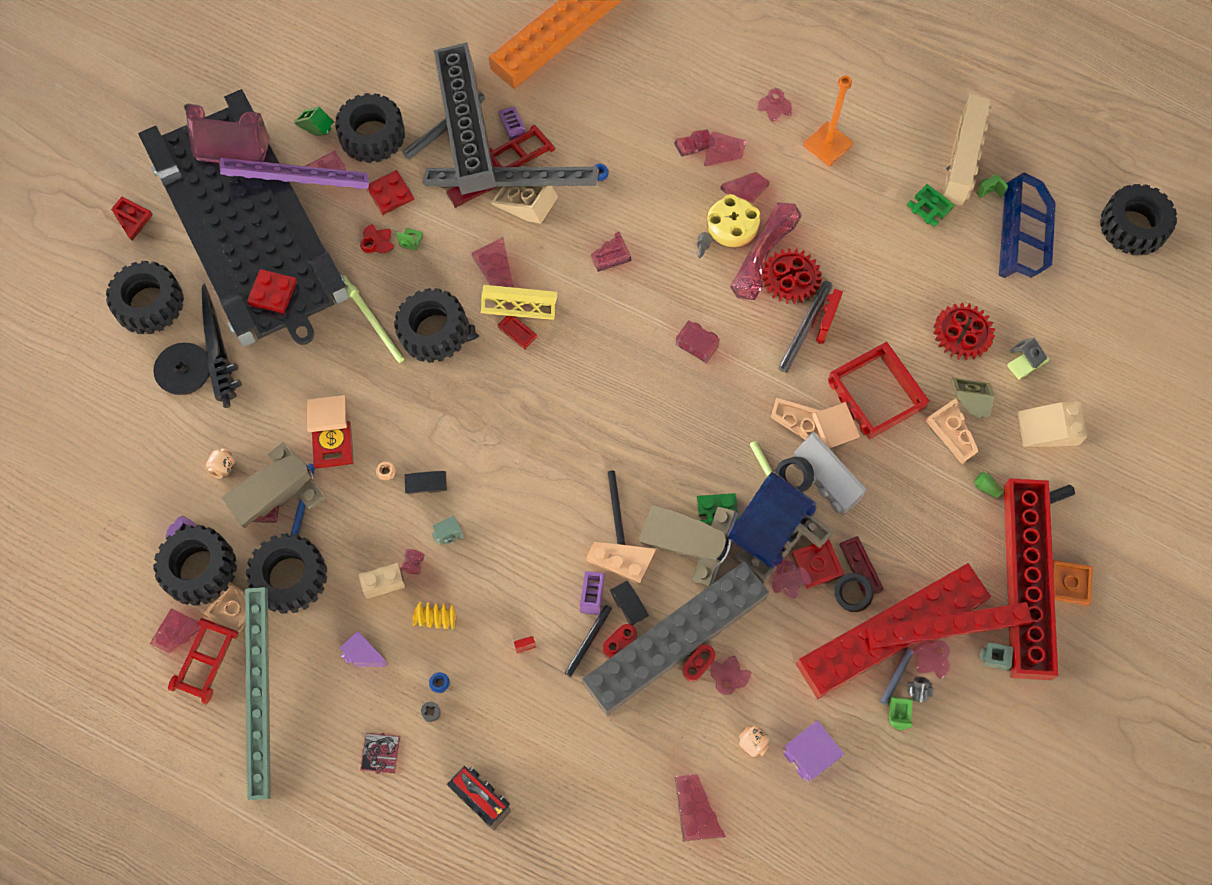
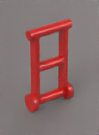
(524, 158)
(177, 680)

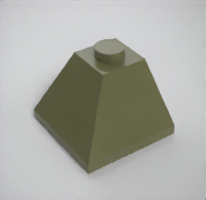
(975, 396)

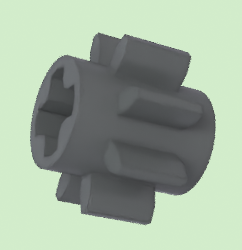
(920, 689)

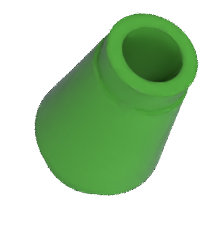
(987, 484)

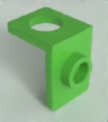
(407, 241)

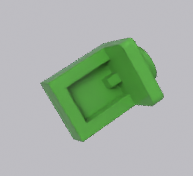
(993, 183)
(900, 712)

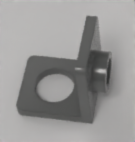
(1031, 351)

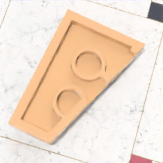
(795, 418)
(952, 430)
(622, 560)

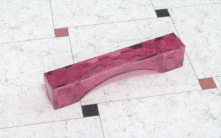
(780, 222)

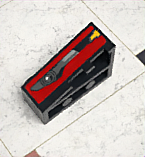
(479, 797)

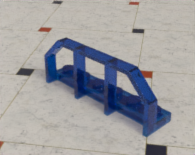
(1011, 226)

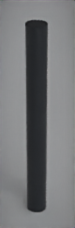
(616, 507)
(588, 640)

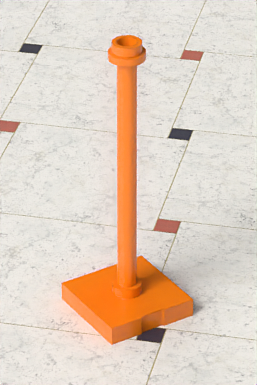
(828, 141)

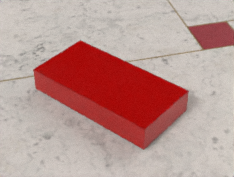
(517, 331)

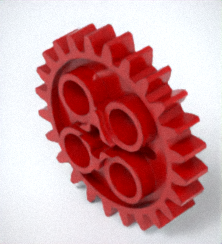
(791, 276)
(980, 339)

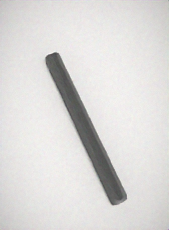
(429, 136)
(805, 326)

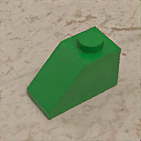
(315, 121)

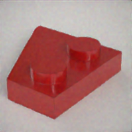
(131, 216)

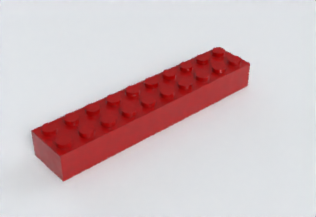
(1031, 577)
(851, 653)

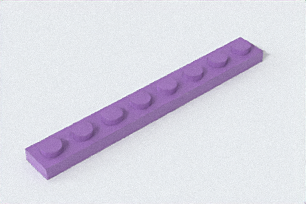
(294, 173)

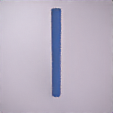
(300, 510)

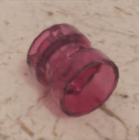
(412, 561)

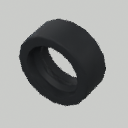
(803, 464)
(848, 578)

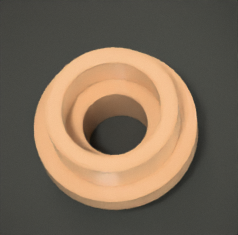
(383, 466)

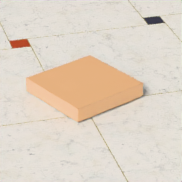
(326, 413)
(836, 425)
(229, 608)

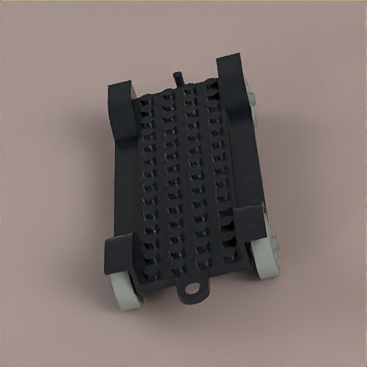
(246, 228)

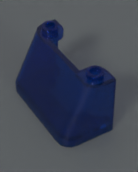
(771, 519)

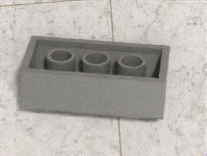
(831, 475)

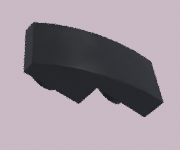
(425, 482)
(629, 602)

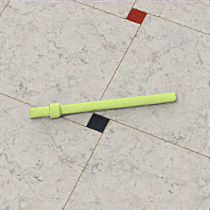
(353, 293)

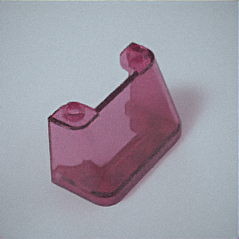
(225, 139)

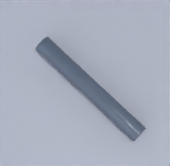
(896, 676)

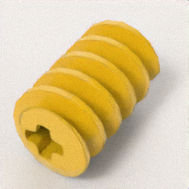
(434, 615)

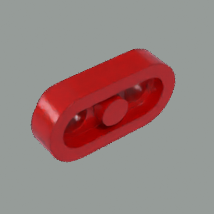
(619, 640)
(698, 663)

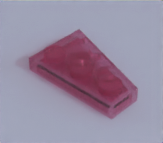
(696, 815)

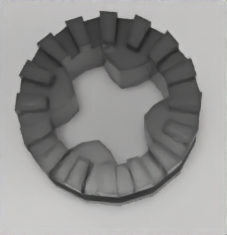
(429, 718)

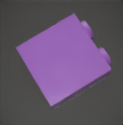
(812, 751)

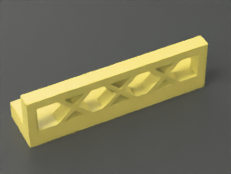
(501, 295)

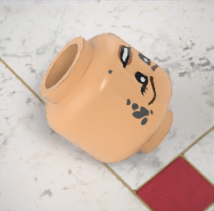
(220, 463)
(754, 741)

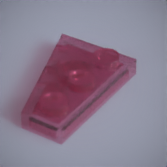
(494, 263)

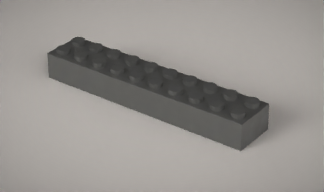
(464, 119)
(675, 638)

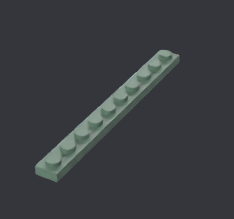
(257, 694)

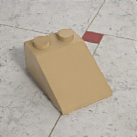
(526, 202)
(1052, 425)

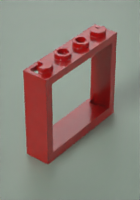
(899, 372)

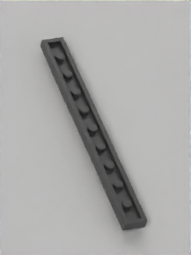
(521, 176)

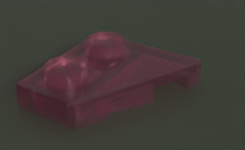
(723, 149)
(746, 187)
(611, 254)
(174, 631)

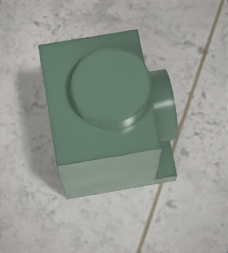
(447, 531)
(1003, 653)

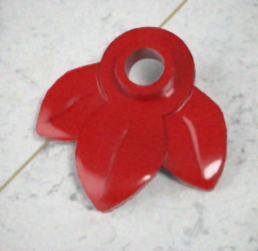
(378, 239)

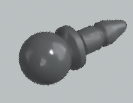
(703, 243)

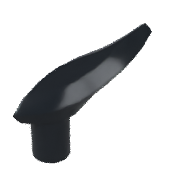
(472, 335)

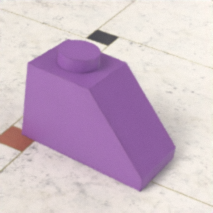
(361, 652)

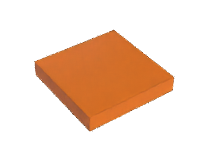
(1072, 582)

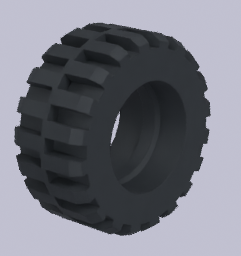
(367, 109)
(1146, 202)
(133, 280)
(421, 307)
(178, 549)
(274, 552)

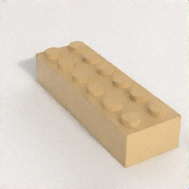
(967, 149)

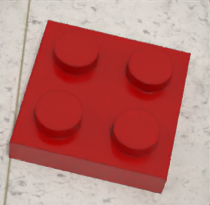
(390, 192)
(272, 291)
(819, 563)

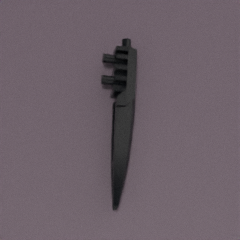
(219, 367)

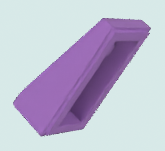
(515, 132)
(592, 605)

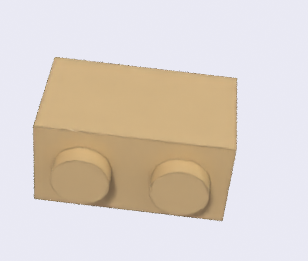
(382, 580)

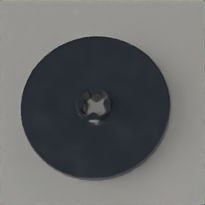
(172, 359)

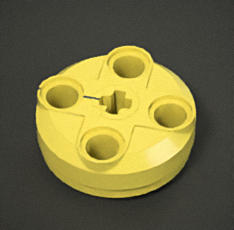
(733, 221)

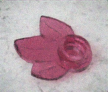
(773, 106)
(790, 581)
(930, 660)
(730, 673)

